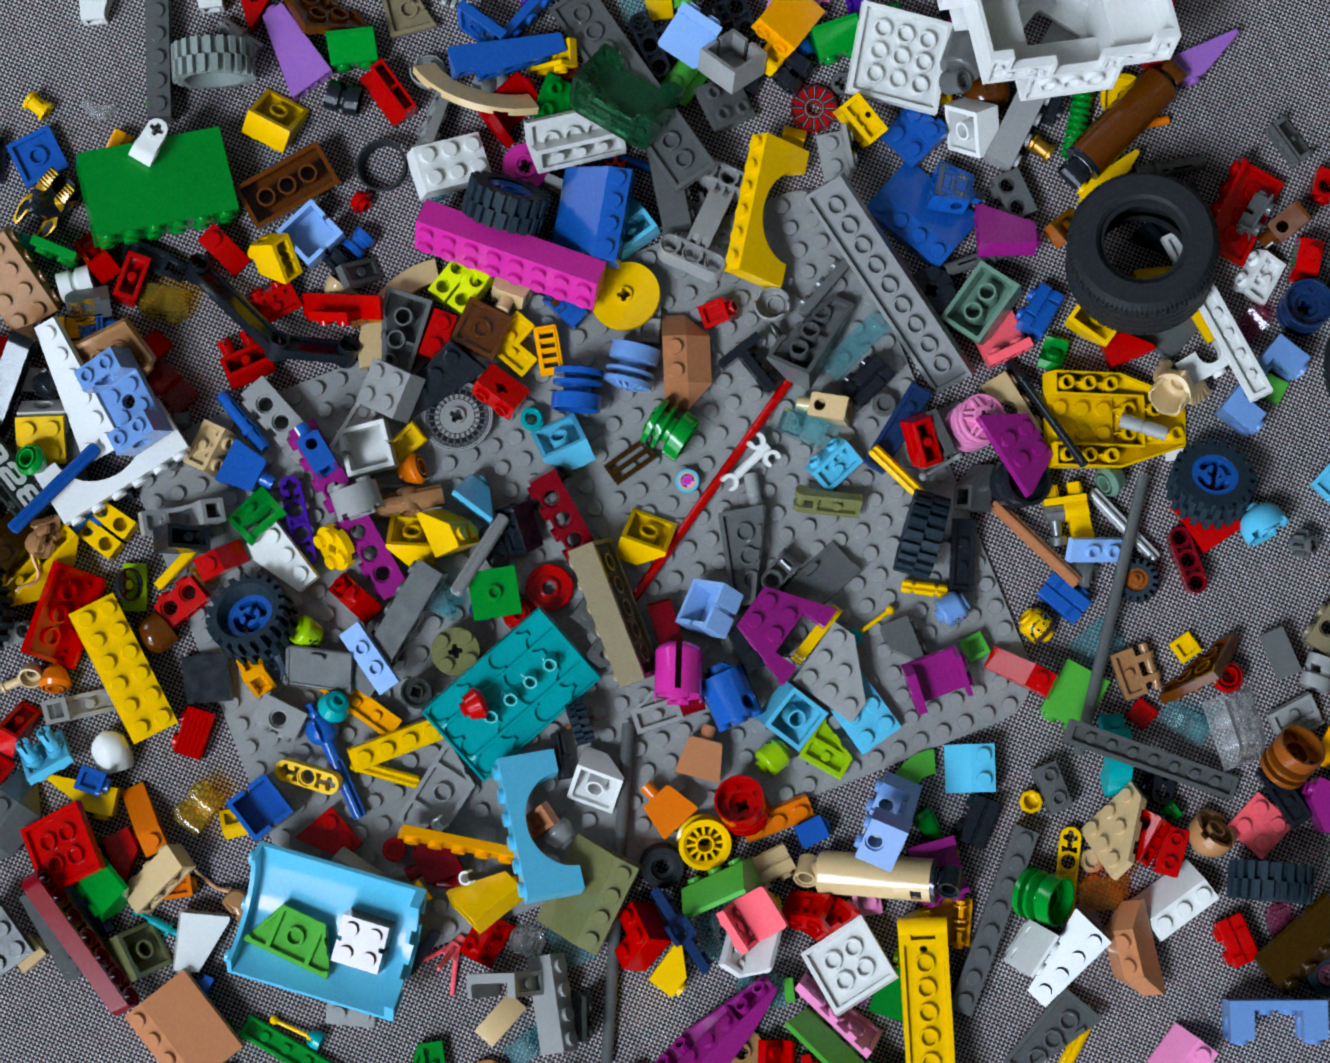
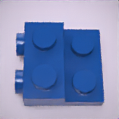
(914, 136)

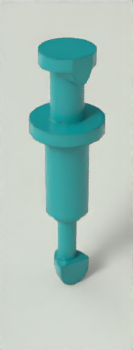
(160, 924)

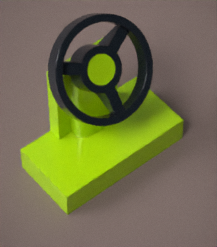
(132, 587)

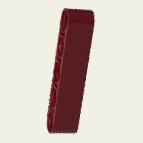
(667, 630)

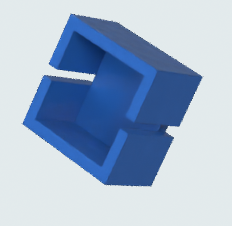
(261, 807)

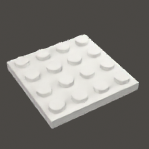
(898, 57)

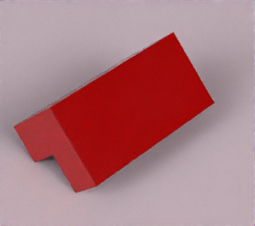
(388, 94)

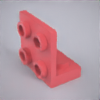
(1004, 343)

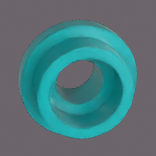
(532, 411)

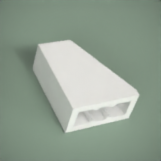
(196, 937)

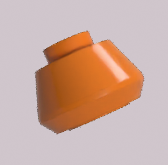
(413, 469)
(55, 679)

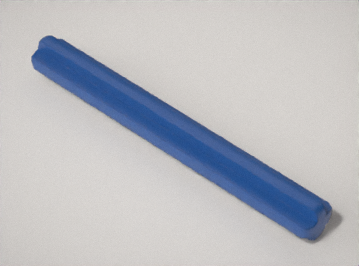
(40, 501)

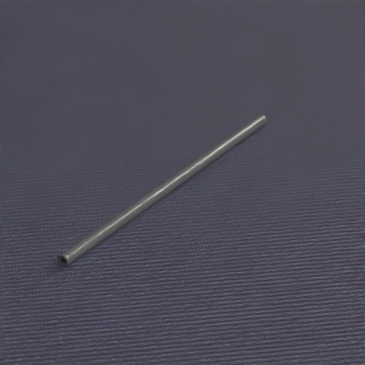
(615, 934)

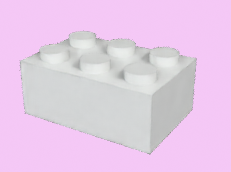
(446, 164)

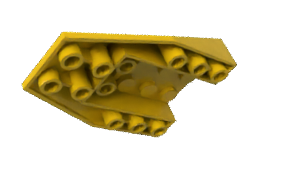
(1090, 411)

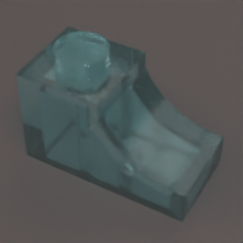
(1185, 723)

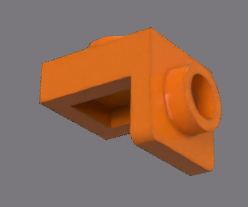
(184, 889)

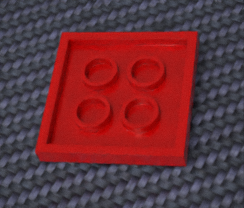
(64, 845)

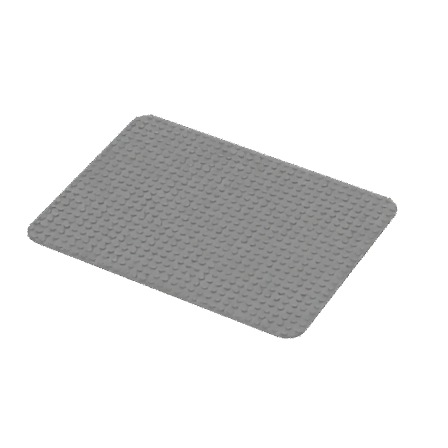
(511, 458)

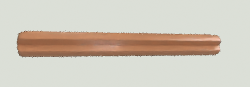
(1036, 544)

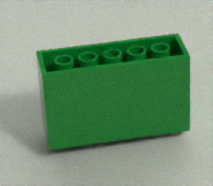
(179, 192)

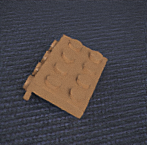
(23, 287)
(117, 335)

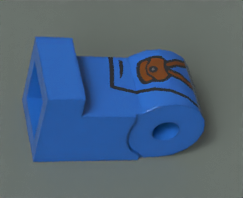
(566, 311)

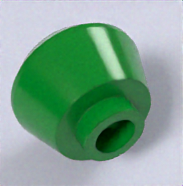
(31, 459)

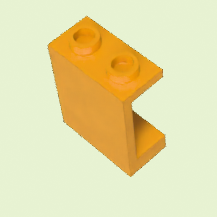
(787, 23)

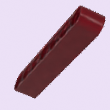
(80, 941)

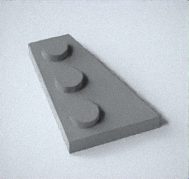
(428, 130)

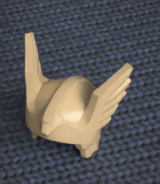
(1174, 389)

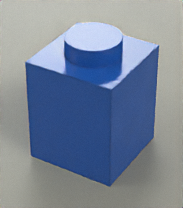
(812, 831)

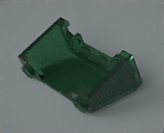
(621, 99)

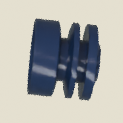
(1310, 296)

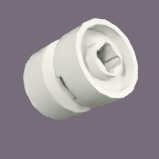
(77, 280)

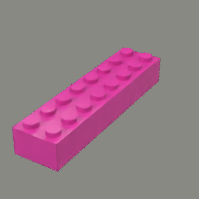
(512, 257)

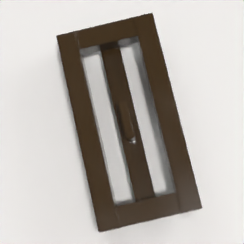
(646, 450)

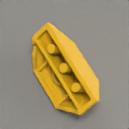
(25, 572)

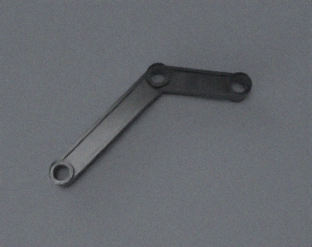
(274, 342)

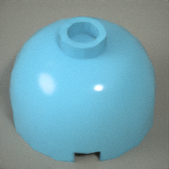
(1261, 522)

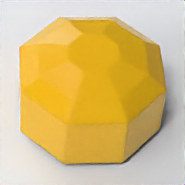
(1030, 801)

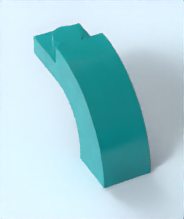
(1114, 774)

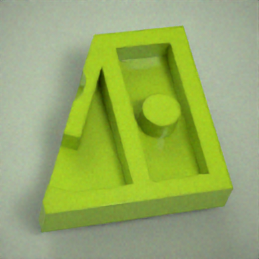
(826, 752)

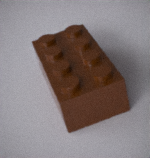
(287, 186)

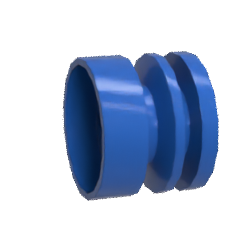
(577, 388)

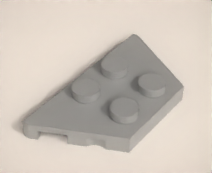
(439, 791)

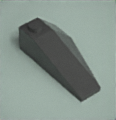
(404, 326)

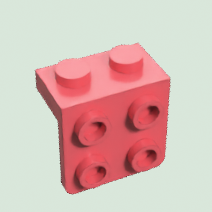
(751, 918)

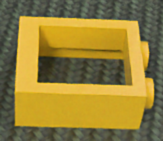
(864, 129)

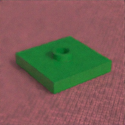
(495, 593)

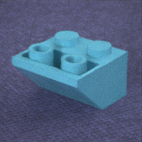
(640, 230)

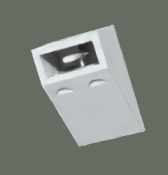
(1031, 948)

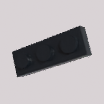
(962, 555)

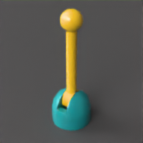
(859, 633)
(314, 1038)

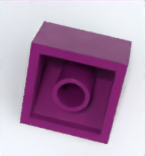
(1317, 799)

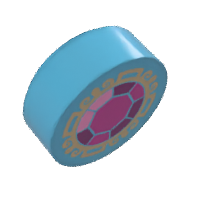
(687, 481)

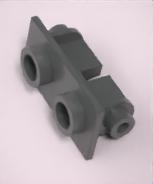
(1252, 223)

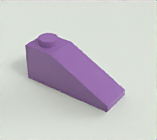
(1200, 58)

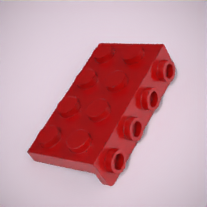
(1233, 201)
(51, 630)

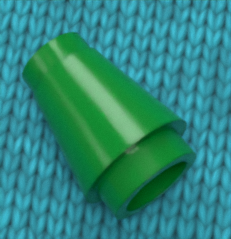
(927, 823)

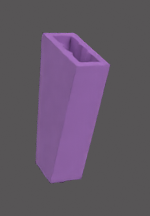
(297, 56)

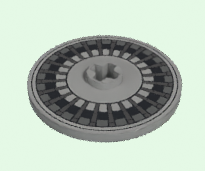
(463, 433)

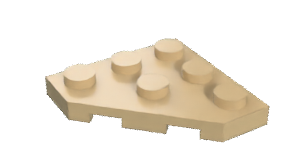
(1116, 829)

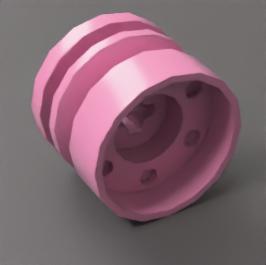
(962, 422)

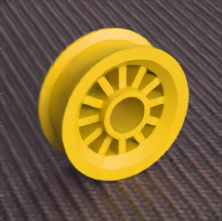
(702, 821)

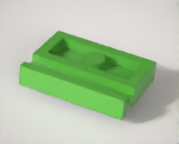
(687, 78)

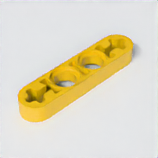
(1071, 873)

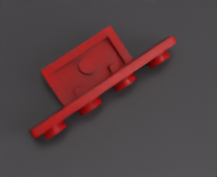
(341, 307)

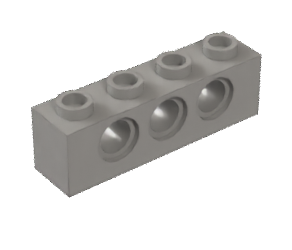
(261, 391)

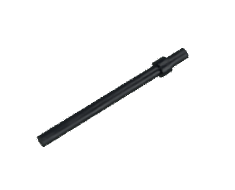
(1023, 381)

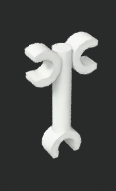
(762, 451)

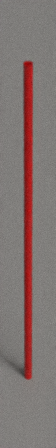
(712, 487)

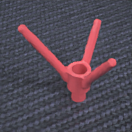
(451, 952)

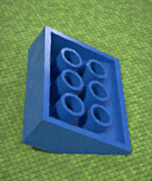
(595, 211)
(903, 215)

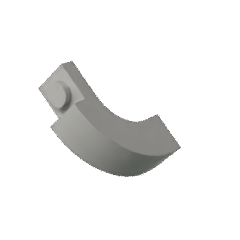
(200, 513)

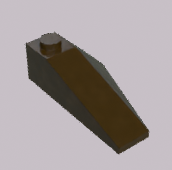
(13, 545)

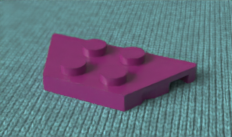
(1018, 447)

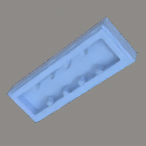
(1093, 549)
(369, 658)

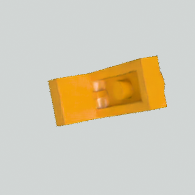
(257, 677)

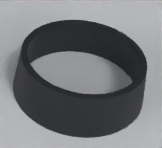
(362, 159)

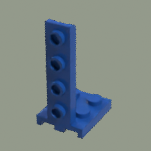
(487, 28)

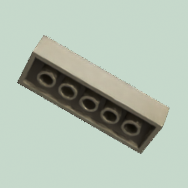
(613, 611)

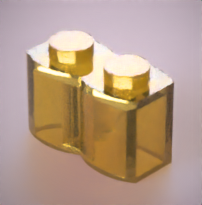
(165, 302)
(199, 808)

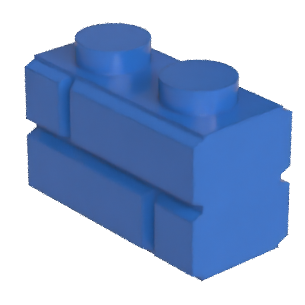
(1039, 312)
(1063, 598)

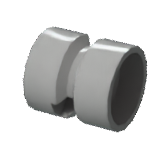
(1311, 679)

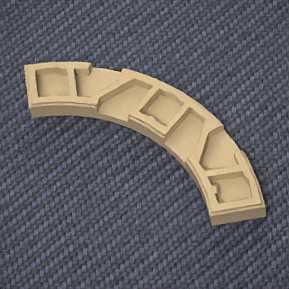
(472, 98)
(411, 280)

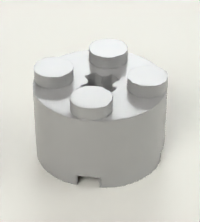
(357, 499)

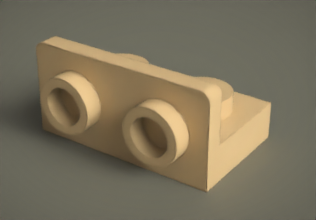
(210, 448)

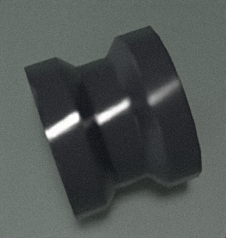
(335, 259)

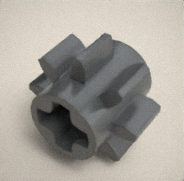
(1304, 543)

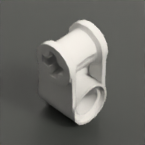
(147, 145)

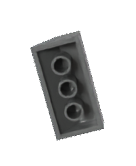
(61, 957)

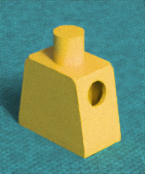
(275, 257)

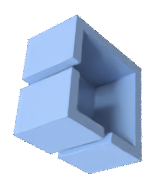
(311, 234)
(709, 608)

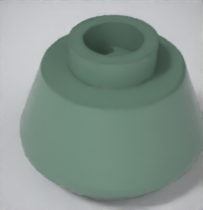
(1110, 480)

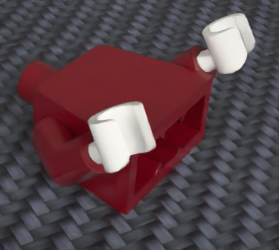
(438, 866)

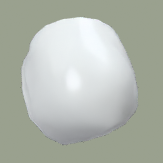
(112, 752)

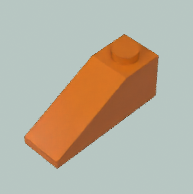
(145, 819)

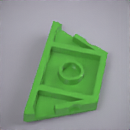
(295, 938)

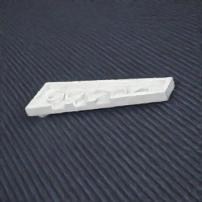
(85, 411)

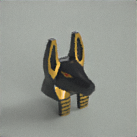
(49, 201)

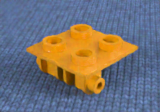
(958, 920)

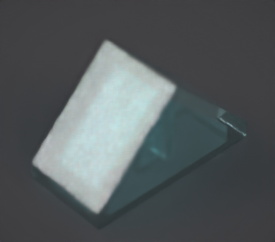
(524, 1047)

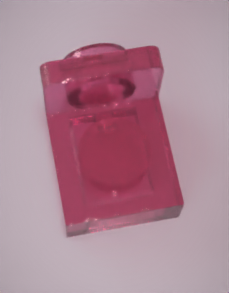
(1253, 322)
(1277, 918)

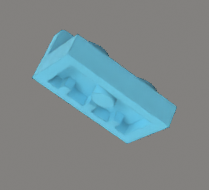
(833, 463)

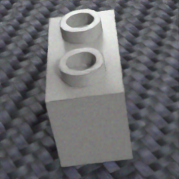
(269, 707)

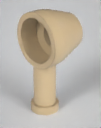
(334, 285)
(27, 677)

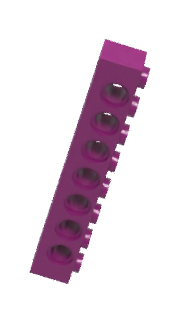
(384, 588)

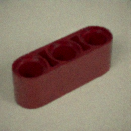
(1188, 548)

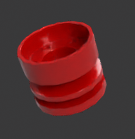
(737, 794)

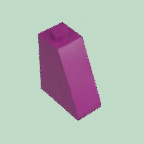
(1004, 233)

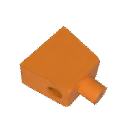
(666, 808)

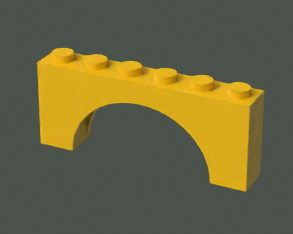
(748, 249)

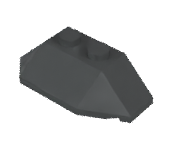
(18, 808)

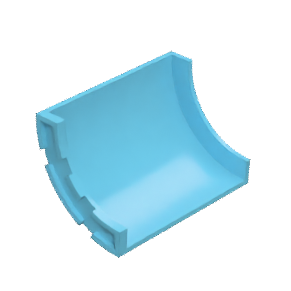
(327, 892)

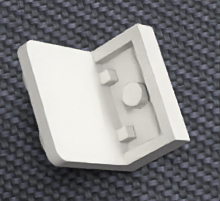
(756, 961)

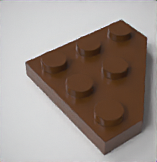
(323, 16)
(1202, 670)

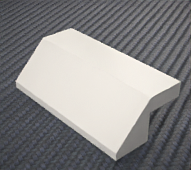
(568, 140)

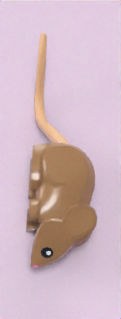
(41, 542)
(232, 899)

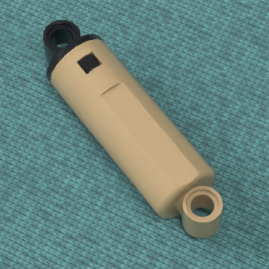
(909, 880)

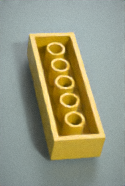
(123, 668)

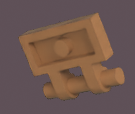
(1128, 672)

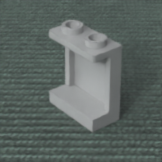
(519, 983)

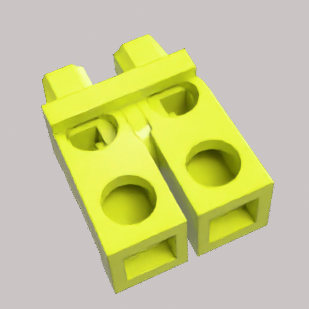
(457, 284)

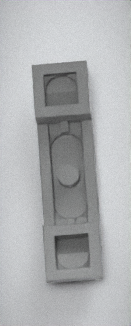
(76, 707)

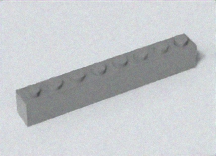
(1020, 117)

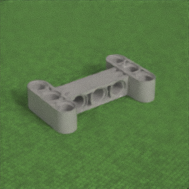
(704, 227)

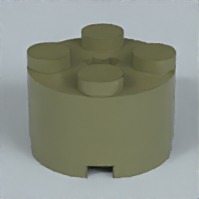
(444, 644)

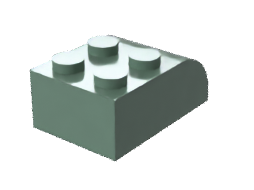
(982, 303)

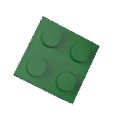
(49, 250)

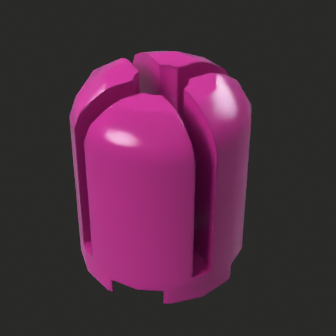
(665, 673)

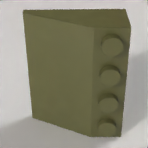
(592, 914)

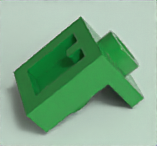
(1053, 352)

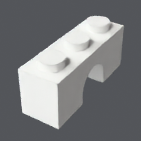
(1200, 370)

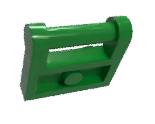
(252, 511)

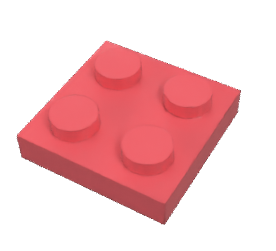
(1259, 825)

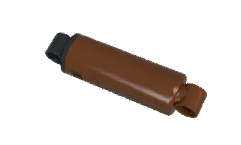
(1121, 123)

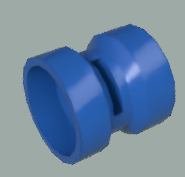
(358, 242)

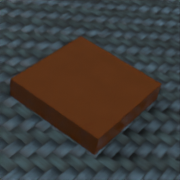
(481, 328)

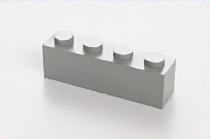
(554, 1008)

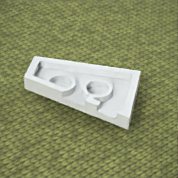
(282, 557)

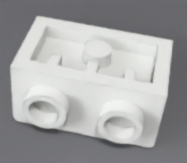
(1259, 276)

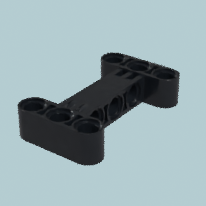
(719, 10)

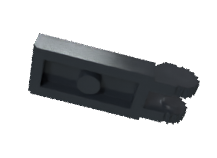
(159, 260)
(1286, 801)

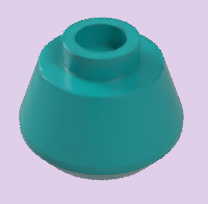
(334, 706)

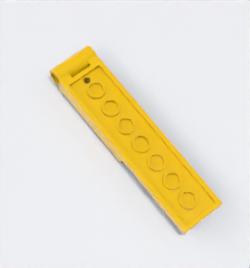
(925, 990)

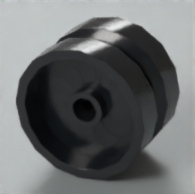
(1009, 494)

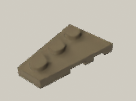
(407, 17)

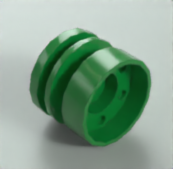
(669, 429)
(1043, 896)

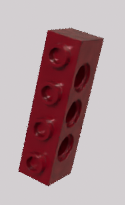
(551, 481)

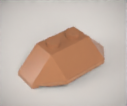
(685, 361)
(1133, 949)

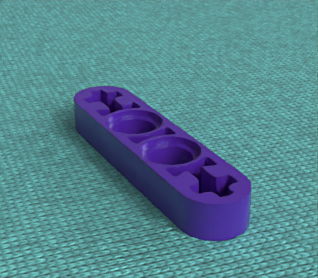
(300, 521)

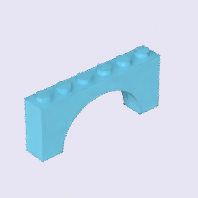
(538, 875)

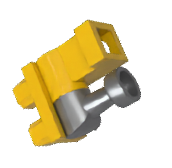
(1068, 509)

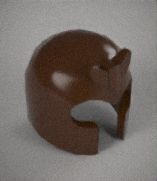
(156, 634)

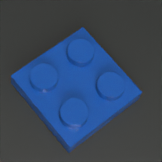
(36, 154)

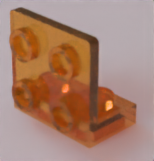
(1102, 894)

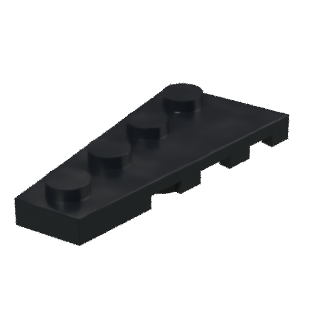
(445, 373)

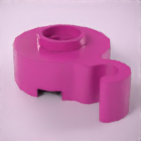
(513, 163)

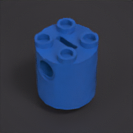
(729, 695)

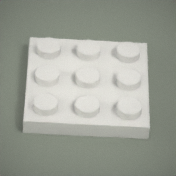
(849, 965)

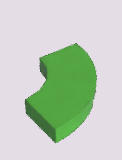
(918, 766)

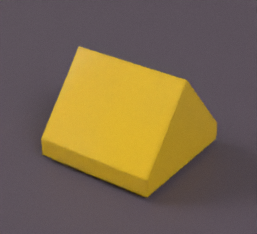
(794, 136)

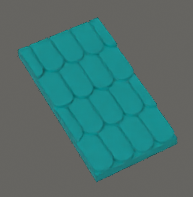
(525, 688)

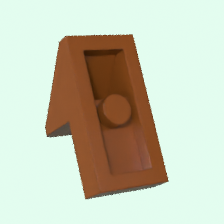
(1058, 229)

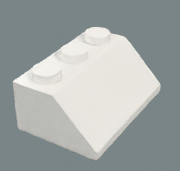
(1177, 900)

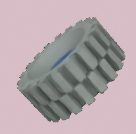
(213, 62)

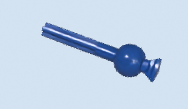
(323, 733)

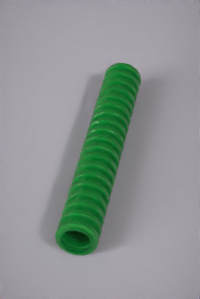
(1077, 119)

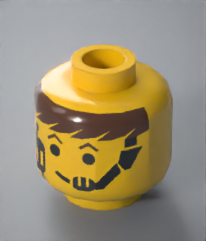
(1036, 625)

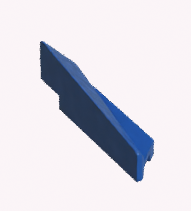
(503, 56)

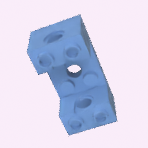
(1284, 360)
(115, 378)
(887, 820)
(1309, 1013)

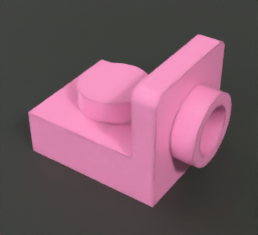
(866, 905)

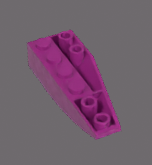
(724, 1030)

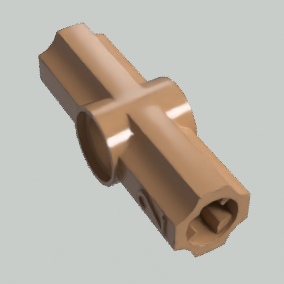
(409, 501)

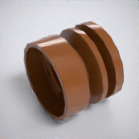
(1292, 757)

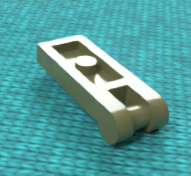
(827, 502)

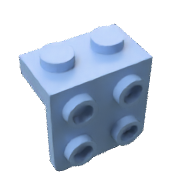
(689, 33)

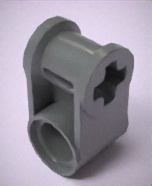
(781, 569)

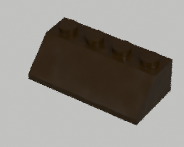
(1297, 947)

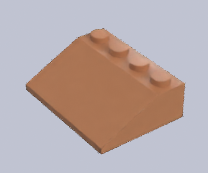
(183, 1024)

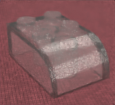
(1235, 727)

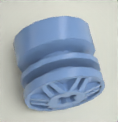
(632, 364)

